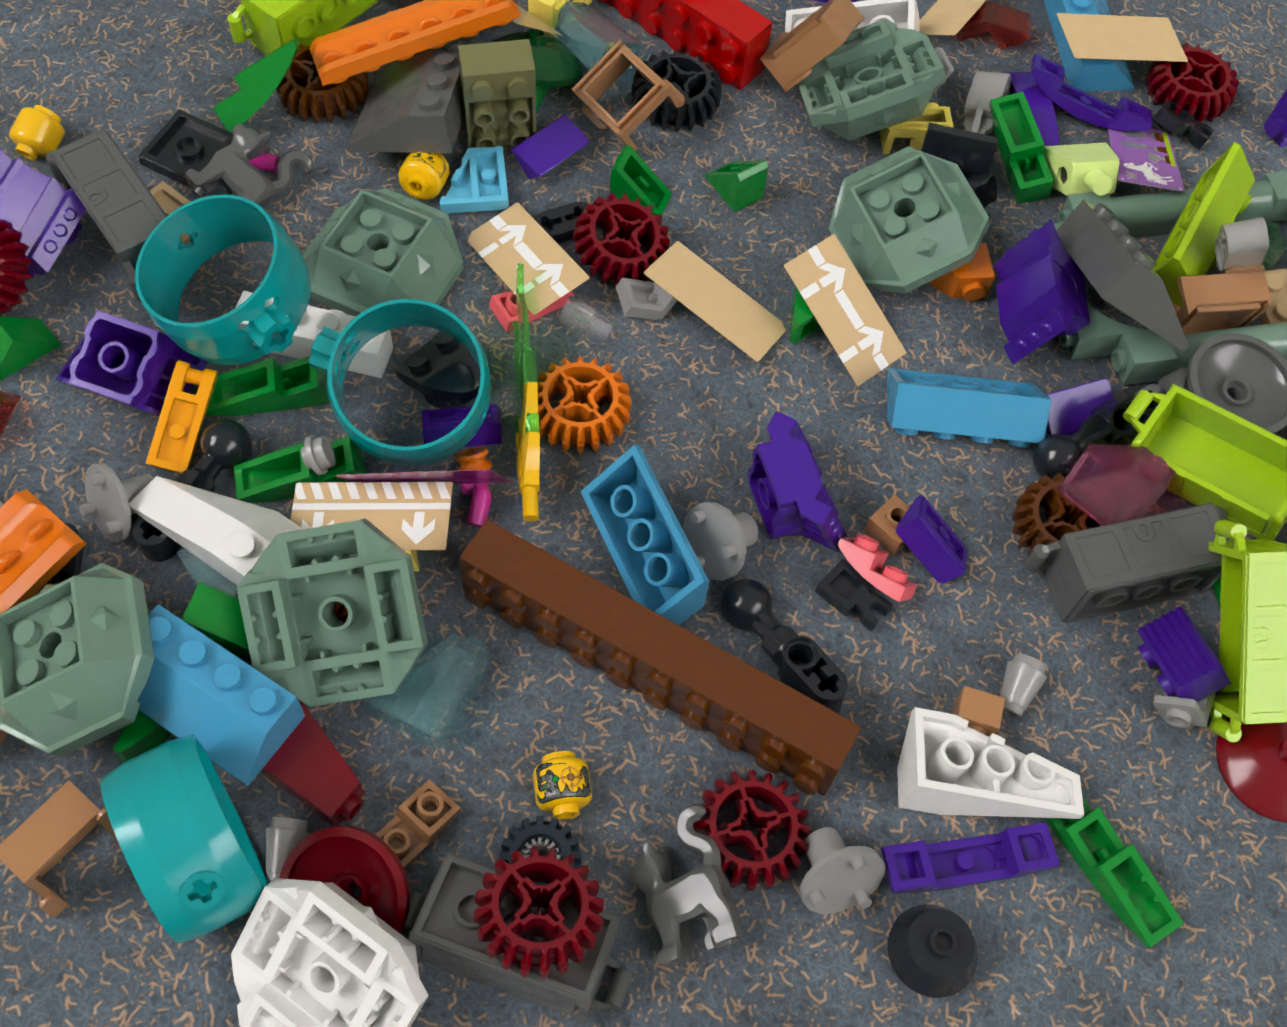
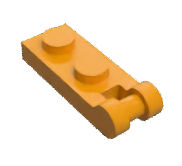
(181, 419)

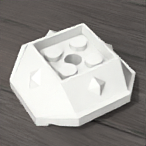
(323, 962)

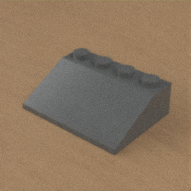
(414, 104)
(1120, 269)

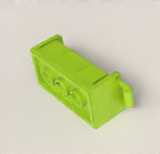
(279, 21)
(1216, 458)
(1251, 630)

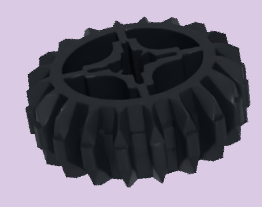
(689, 76)

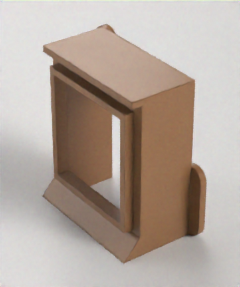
(810, 41)
(604, 74)
(1222, 299)
(48, 837)

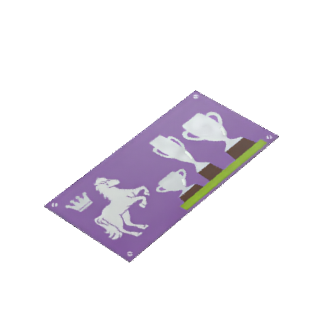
(1146, 158)

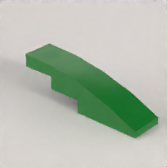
(1118, 874)

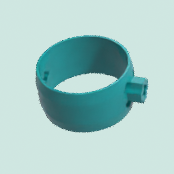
(214, 225)
(334, 352)
(183, 838)

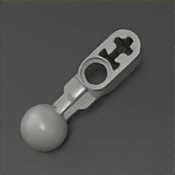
(977, 108)
(1240, 244)

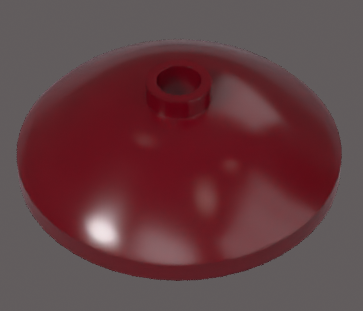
(1257, 768)
(354, 856)

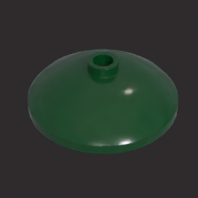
(552, 59)

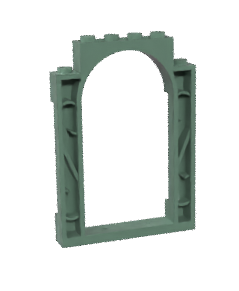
(1139, 352)

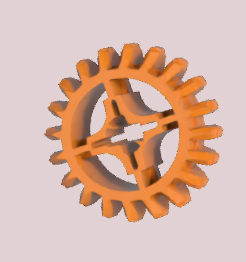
(578, 415)

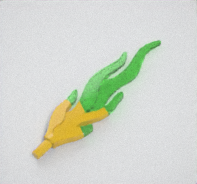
(526, 395)

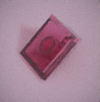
(1116, 482)

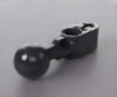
(222, 447)
(1060, 452)
(749, 607)

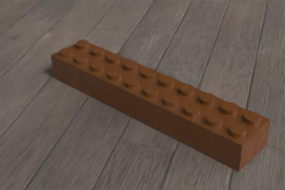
(657, 659)

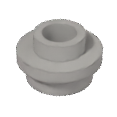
(318, 454)

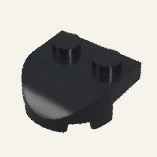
(442, 371)

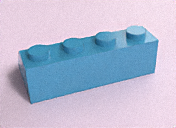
(1087, 73)
(966, 407)
(646, 538)
(216, 697)

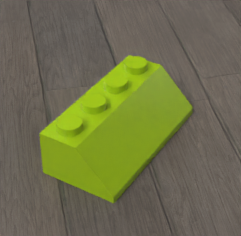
(1214, 202)

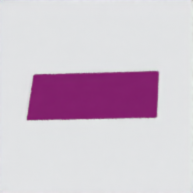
(455, 477)

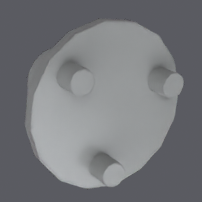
(110, 499)
(719, 538)
(839, 873)

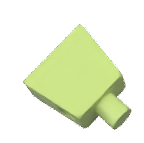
(1087, 168)

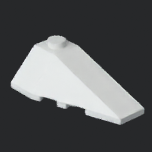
(901, 12)
(210, 525)
(967, 773)

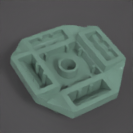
(872, 81)
(915, 249)
(381, 252)
(293, 621)
(75, 660)

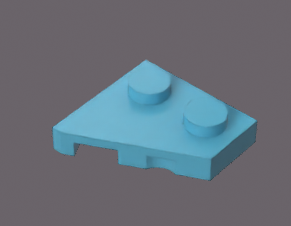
(478, 183)

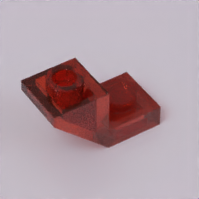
(1005, 24)

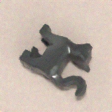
(234, 171)
(688, 899)

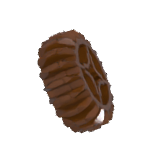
(315, 98)
(1058, 509)

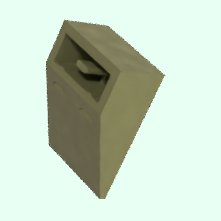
(498, 92)

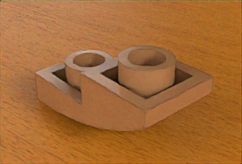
(419, 822)

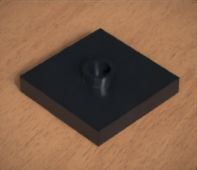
(183, 145)
(967, 149)

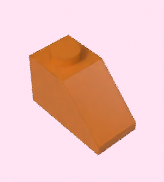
(970, 280)

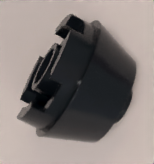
(932, 950)

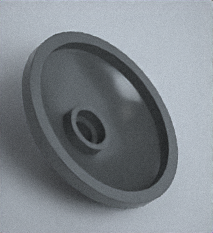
(1247, 372)

